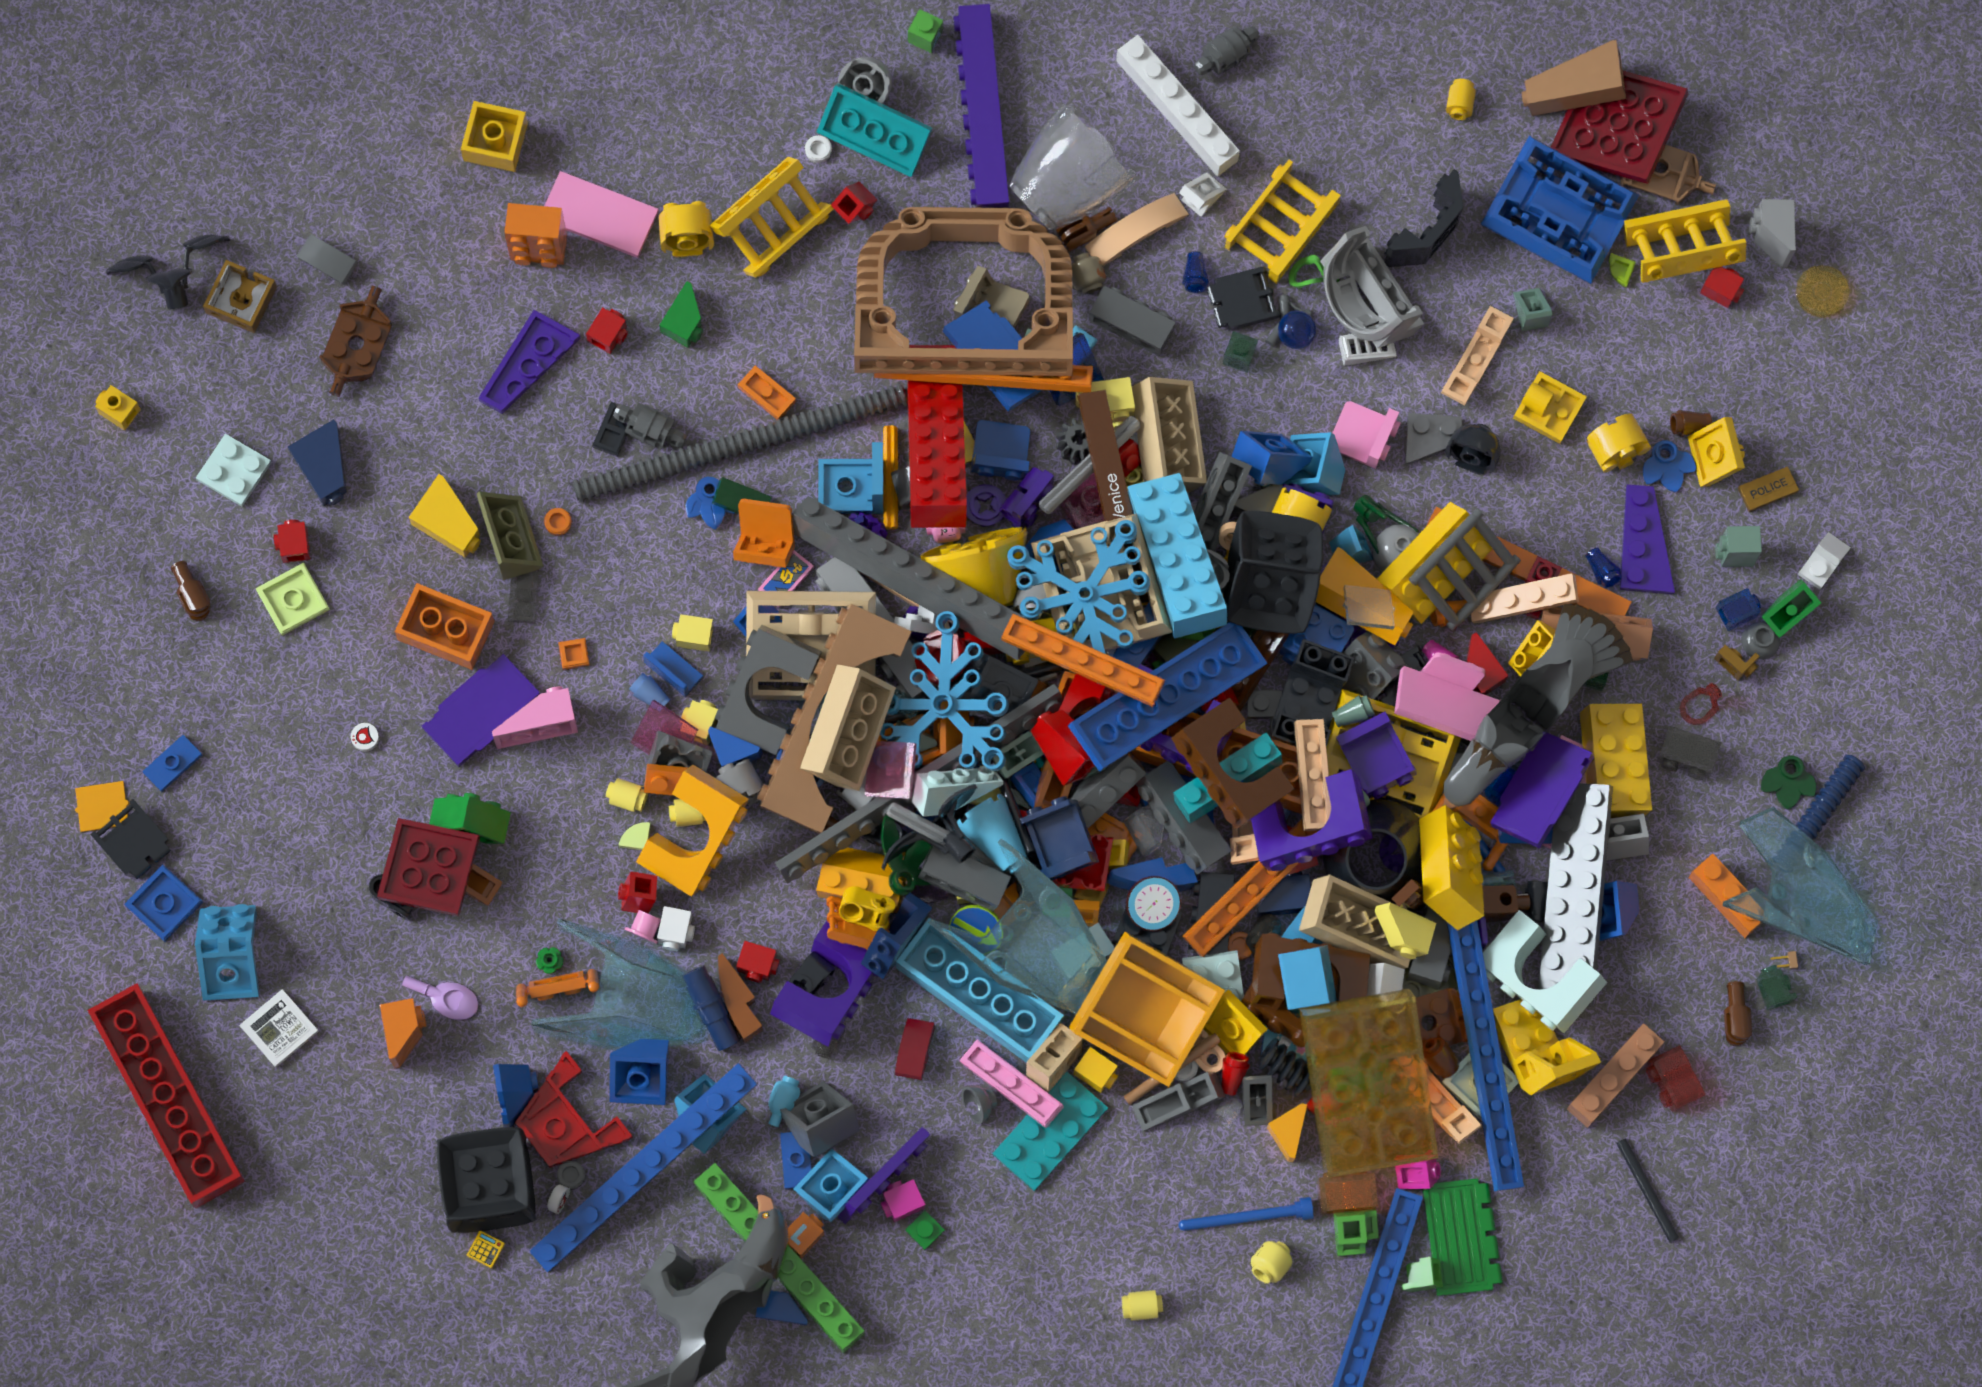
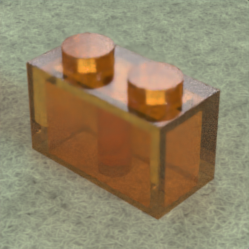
(1347, 1193)

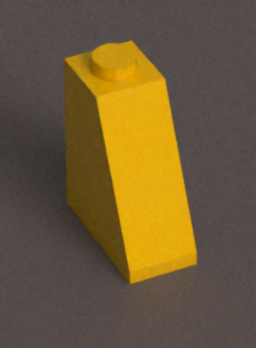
(446, 519)

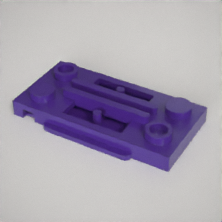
(479, 707)
(1541, 789)

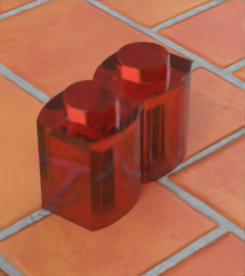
(1675, 1078)

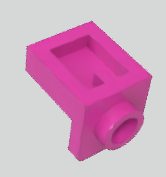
(1418, 1174)

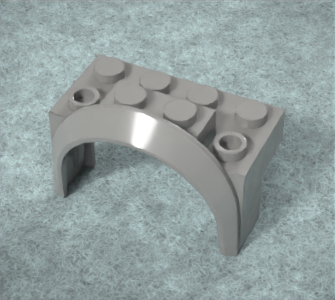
(1359, 259)

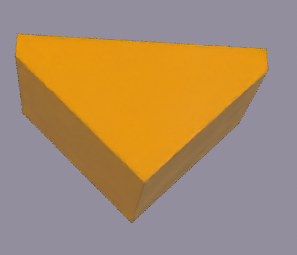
(1287, 1130)

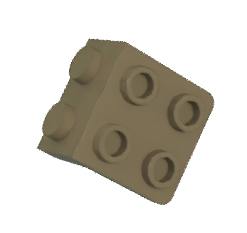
(1003, 299)

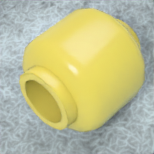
(1271, 1262)

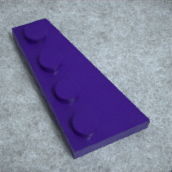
(528, 358)
(1644, 550)
(879, 1181)

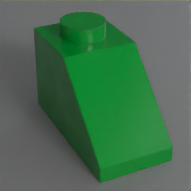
(683, 318)
(1791, 608)

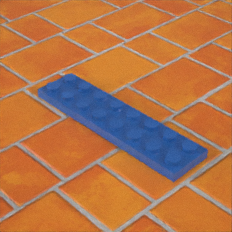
(1190, 682)

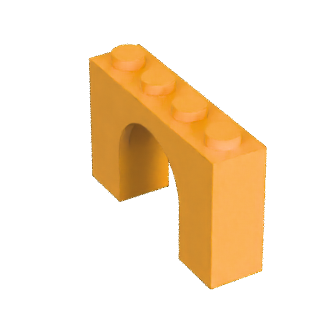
(721, 809)

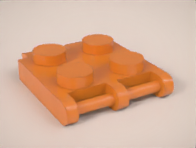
(846, 931)

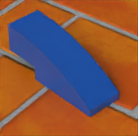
(1180, 875)

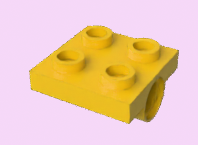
(1549, 407)

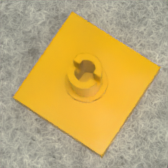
(1716, 452)
(1234, 1025)

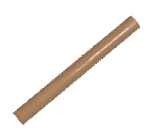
(1194, 1053)

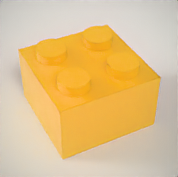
(494, 136)

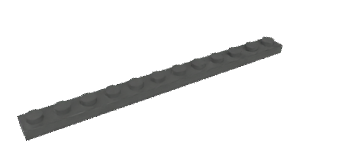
(872, 814)

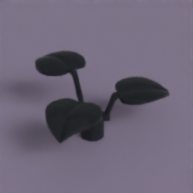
(169, 281)
(955, 841)

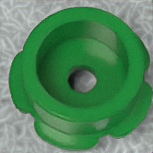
(544, 954)

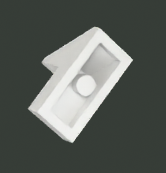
(1202, 193)
(1824, 560)
(922, 622)

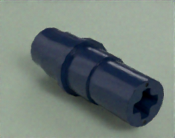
(711, 1007)

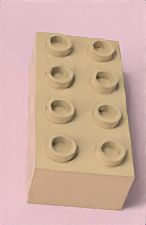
(1169, 431)
(1347, 919)

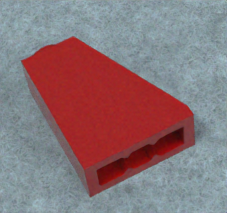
(1061, 747)

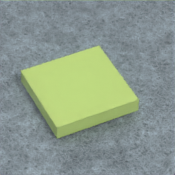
(292, 599)

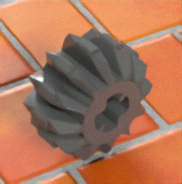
(1067, 443)

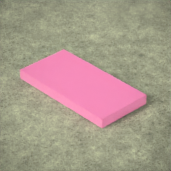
(602, 214)
(1441, 703)

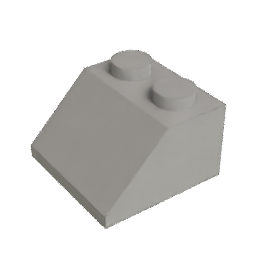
(1775, 229)

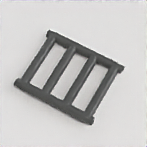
(1437, 558)

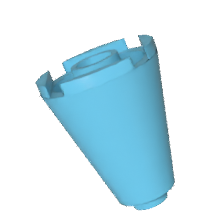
(987, 825)

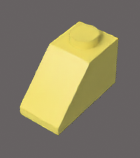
(1405, 930)

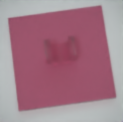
(664, 720)
(891, 770)

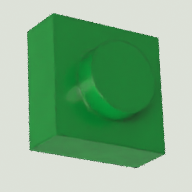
(924, 1230)

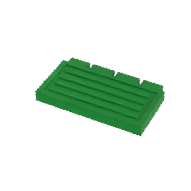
(1459, 1238)

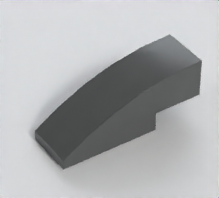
(1179, 1100)

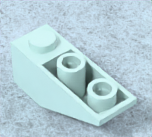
(936, 787)

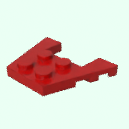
(557, 1128)

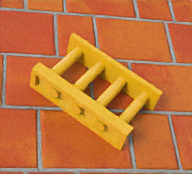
(748, 207)
(1683, 222)
(1292, 244)

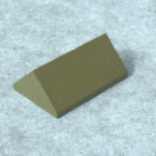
(510, 534)

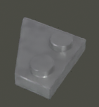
(1428, 434)

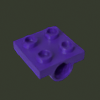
(1023, 504)

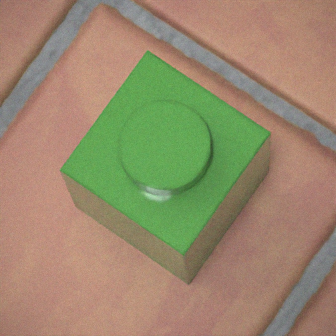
(925, 31)

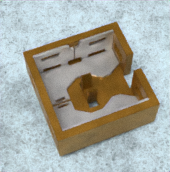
(234, 283)

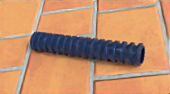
(1830, 796)

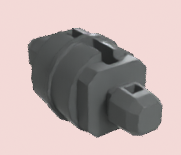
(1226, 50)
(649, 425)

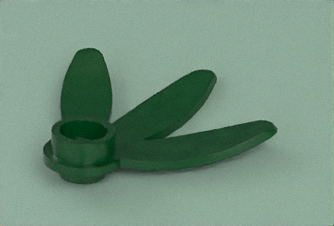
(905, 869)

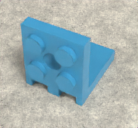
(864, 475)
(226, 942)

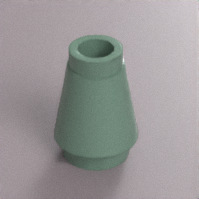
(1354, 711)

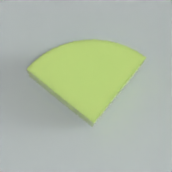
(635, 836)

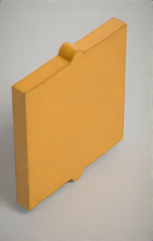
(99, 803)

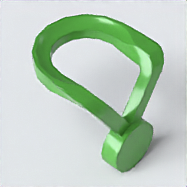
(1305, 261)

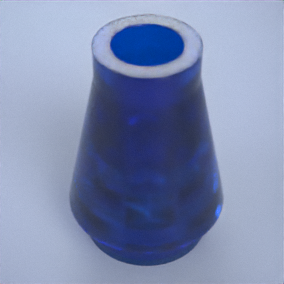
(1195, 275)
(1604, 570)

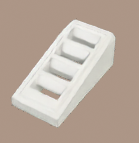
(1350, 359)

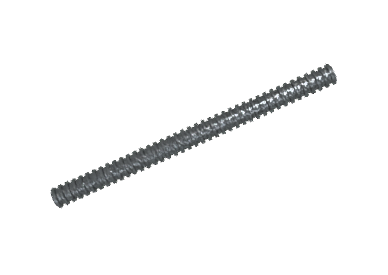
(740, 442)

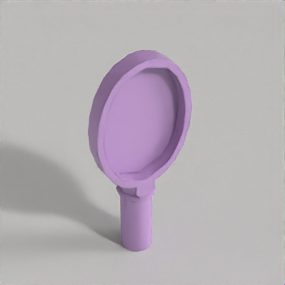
(447, 998)

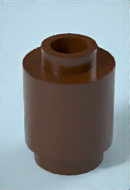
(1440, 1057)

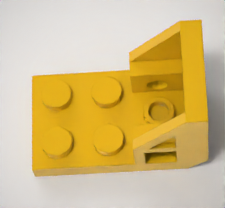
(1535, 1051)

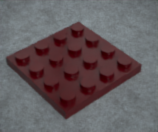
(1626, 133)

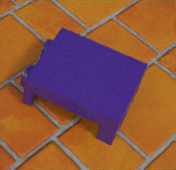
(1377, 756)

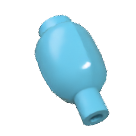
(782, 1096)

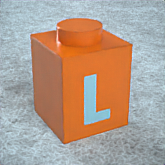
(804, 1234)

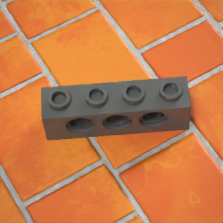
(1220, 497)

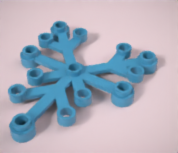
(1108, 558)
(945, 673)

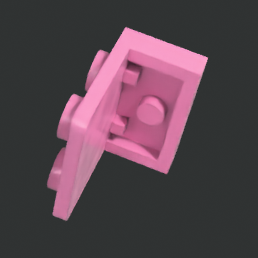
(1364, 433)
(1454, 670)

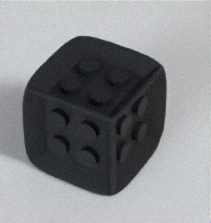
(1273, 572)
(486, 1180)

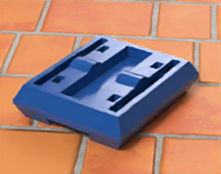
(1559, 211)

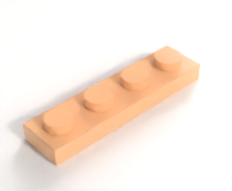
(1527, 598)
(1312, 773)

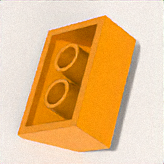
(859, 869)

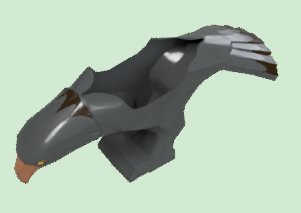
(1580, 650)
(713, 1308)

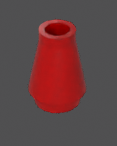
(1233, 1070)

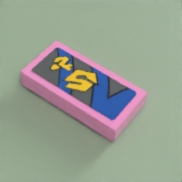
(790, 577)

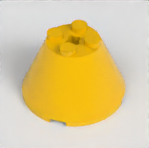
(982, 562)

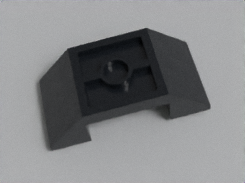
(1407, 248)
(1002, 679)
(1310, 689)

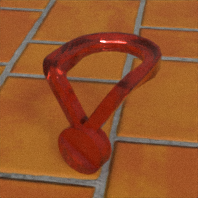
(1711, 690)

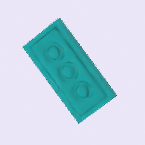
(874, 130)
(1036, 1151)

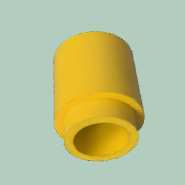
(1461, 99)

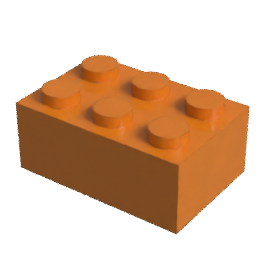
(535, 234)
(444, 626)

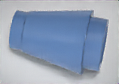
(647, 690)

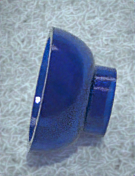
(1297, 329)

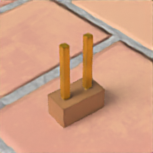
(1792, 958)

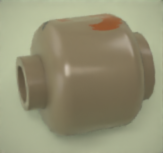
(1087, 273)

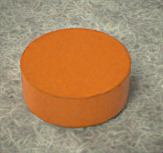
(557, 521)
(1237, 942)

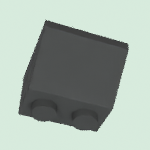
(821, 1119)

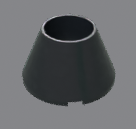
(1404, 827)

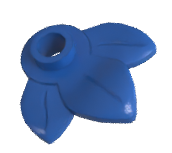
(1669, 469)
(701, 504)

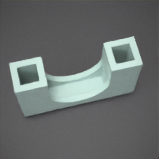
(1558, 1004)

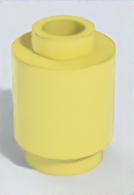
(626, 795)
(684, 814)
(1142, 1305)

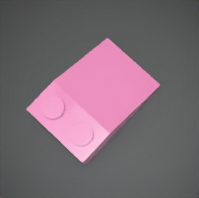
(542, 718)

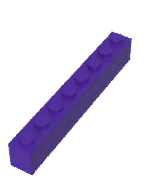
(983, 107)

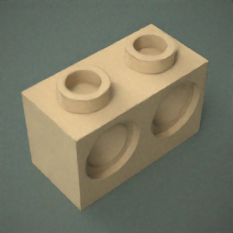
(1054, 1057)

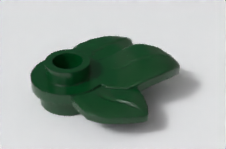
(1786, 785)

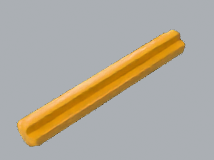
(890, 464)

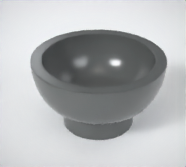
(1761, 640)
(983, 1098)

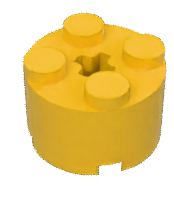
(685, 229)
(1618, 443)
(1301, 505)

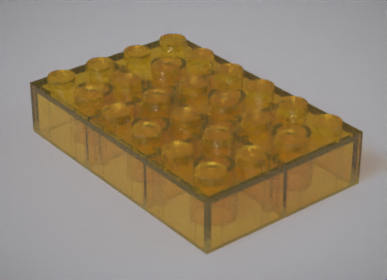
(1369, 1083)

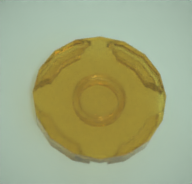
(1822, 291)

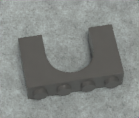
(739, 714)

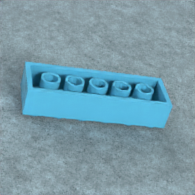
(1178, 555)
(1002, 1013)

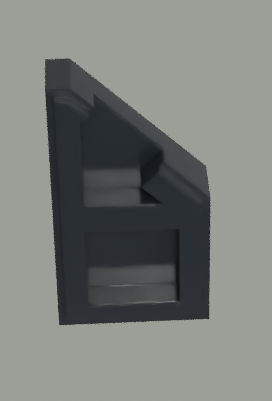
(610, 434)

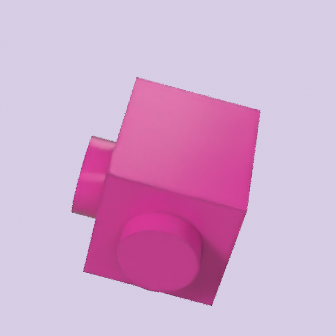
(902, 1200)

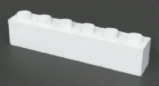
(1177, 105)

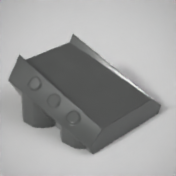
(677, 752)

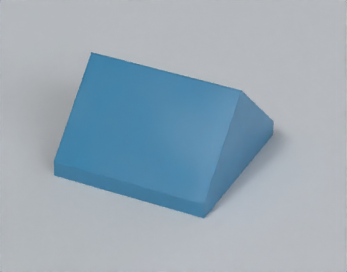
(1307, 977)
(830, 1185)

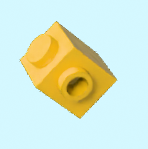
(117, 407)
(1096, 1070)

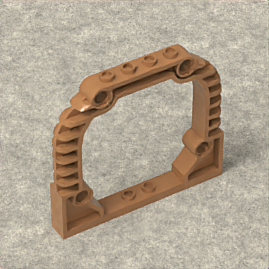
(1040, 353)

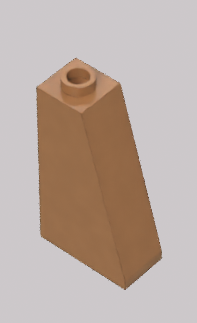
(1578, 82)

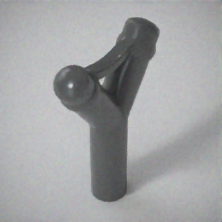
(1285, 305)

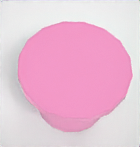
(644, 926)

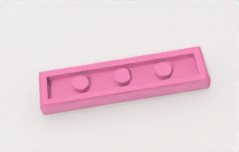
(1011, 1083)

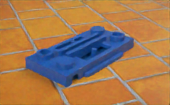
(987, 330)

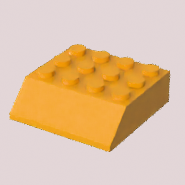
(1146, 1009)

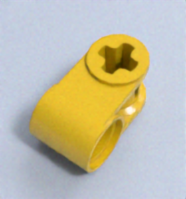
(866, 908)

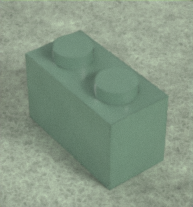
(1739, 546)

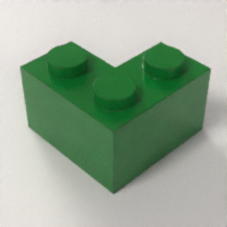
(472, 816)

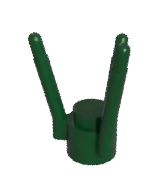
(1371, 511)

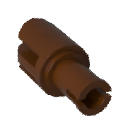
(1085, 229)
(191, 592)
(1737, 1015)

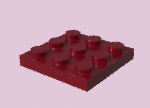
(428, 867)

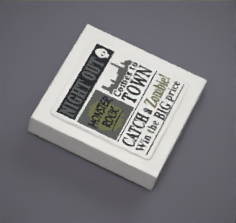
(279, 1028)

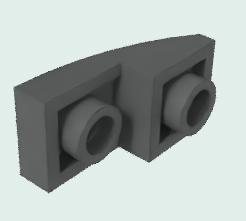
(327, 259)

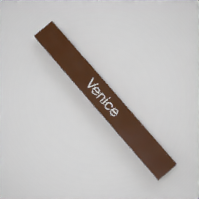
(1106, 462)

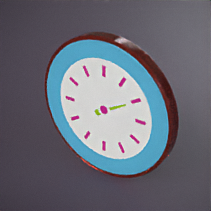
(1153, 903)

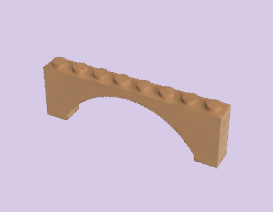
(858, 639)

